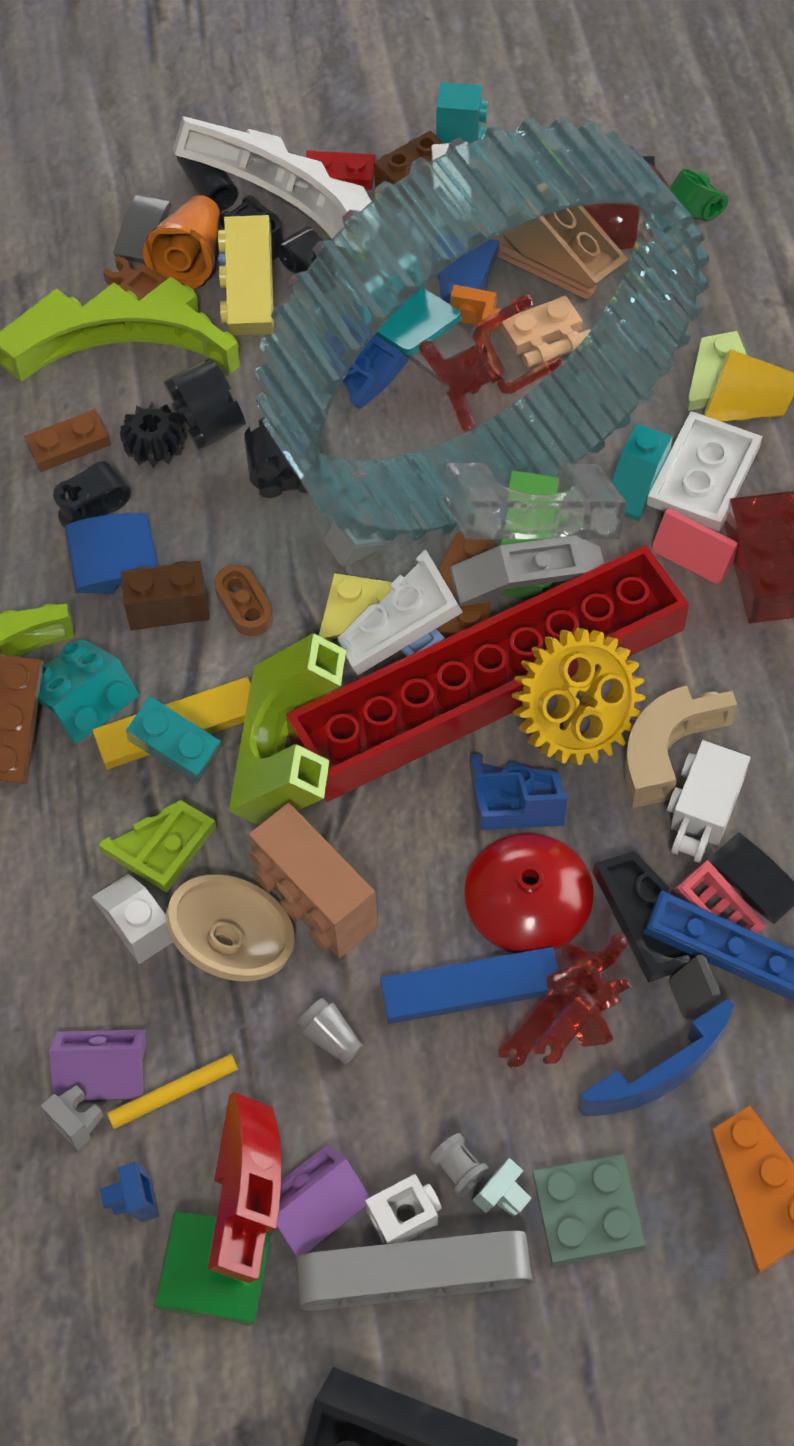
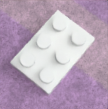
(704, 470)

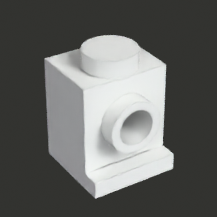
(404, 1195)

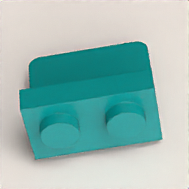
(418, 320)
(84, 688)

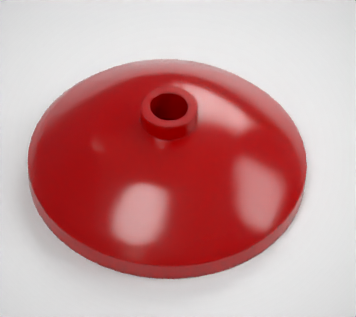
(524, 915)

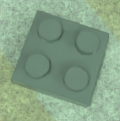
(588, 1210)

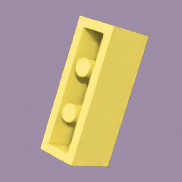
(247, 275)

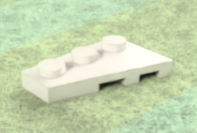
(406, 614)

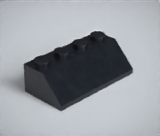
(367, 1414)

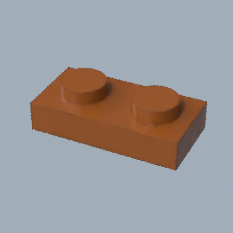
(67, 440)

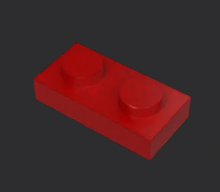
(347, 167)

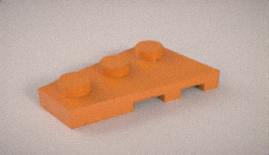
(760, 1184)

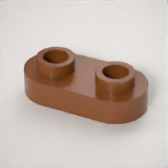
(244, 603)

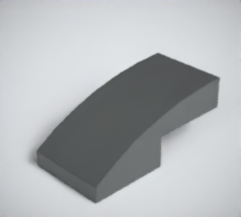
(139, 221)

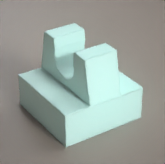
(503, 1190)

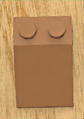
(568, 244)

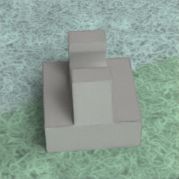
(67, 1121)

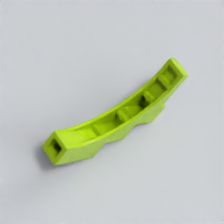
(64, 326)

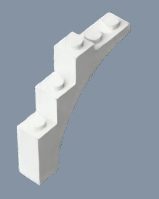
(267, 163)

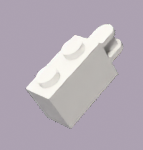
(706, 798)

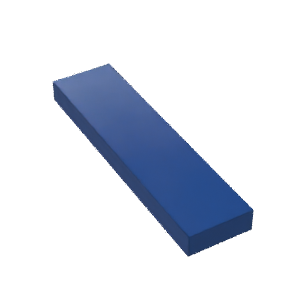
(722, 944)
(467, 985)

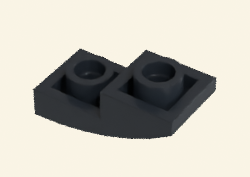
(756, 877)

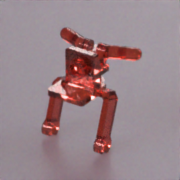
(481, 364)
(571, 1005)

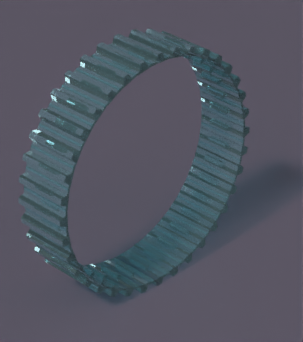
(415, 234)

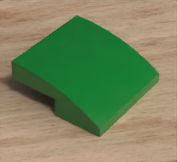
(194, 1290)

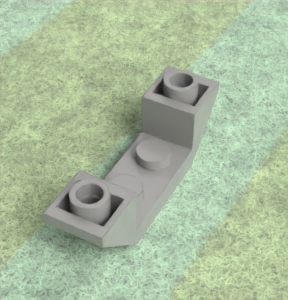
(521, 565)

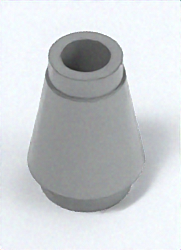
(330, 1031)

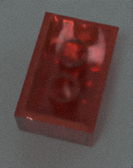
(764, 553)

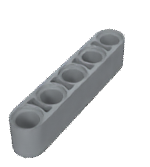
(413, 1270)

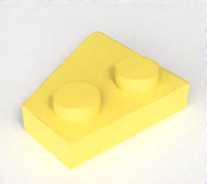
(348, 600)

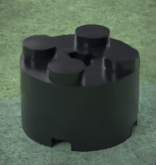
(205, 403)
(268, 466)

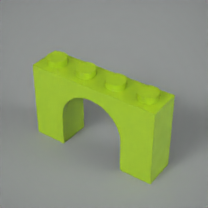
(265, 771)

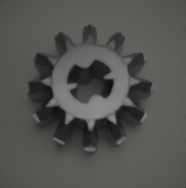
(152, 434)

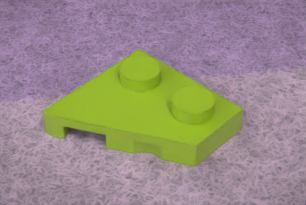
(161, 844)

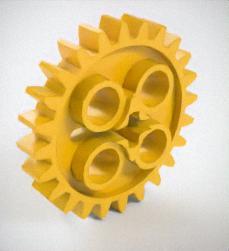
(550, 677)

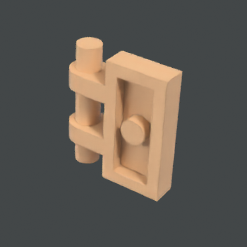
(542, 325)

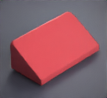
(694, 546)

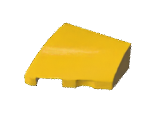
(749, 390)

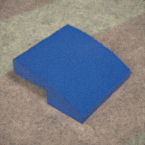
(105, 547)

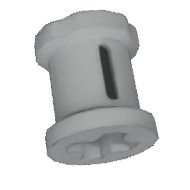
(459, 1165)

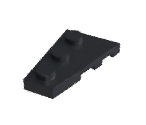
(631, 894)

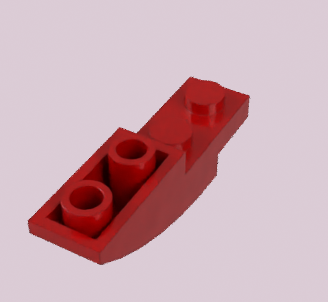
(250, 1188)

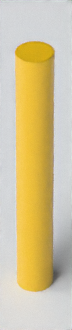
(172, 1091)

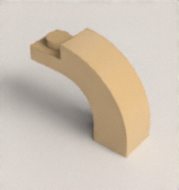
(663, 722)

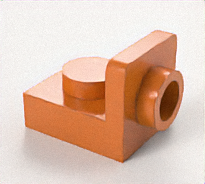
(474, 305)

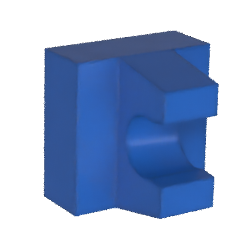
(132, 1193)

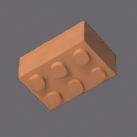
(313, 881)

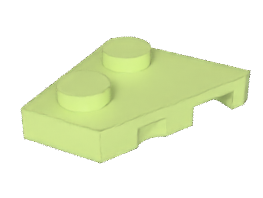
(709, 365)

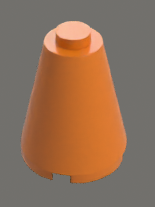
(185, 242)

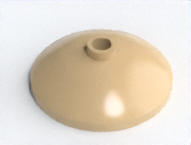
(230, 928)

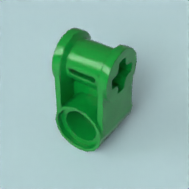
(698, 195)

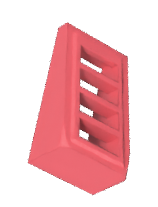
(717, 885)

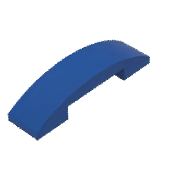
(616, 1095)

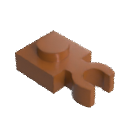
(139, 281)

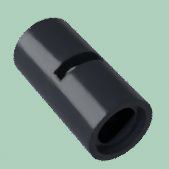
(210, 182)

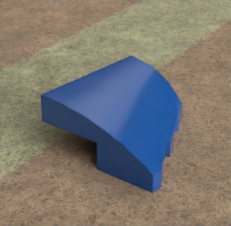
(470, 269)
(373, 371)
(516, 795)

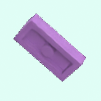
(99, 1063)
(318, 1199)

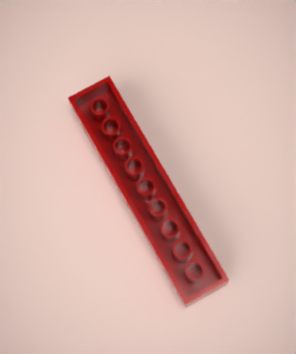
(471, 675)

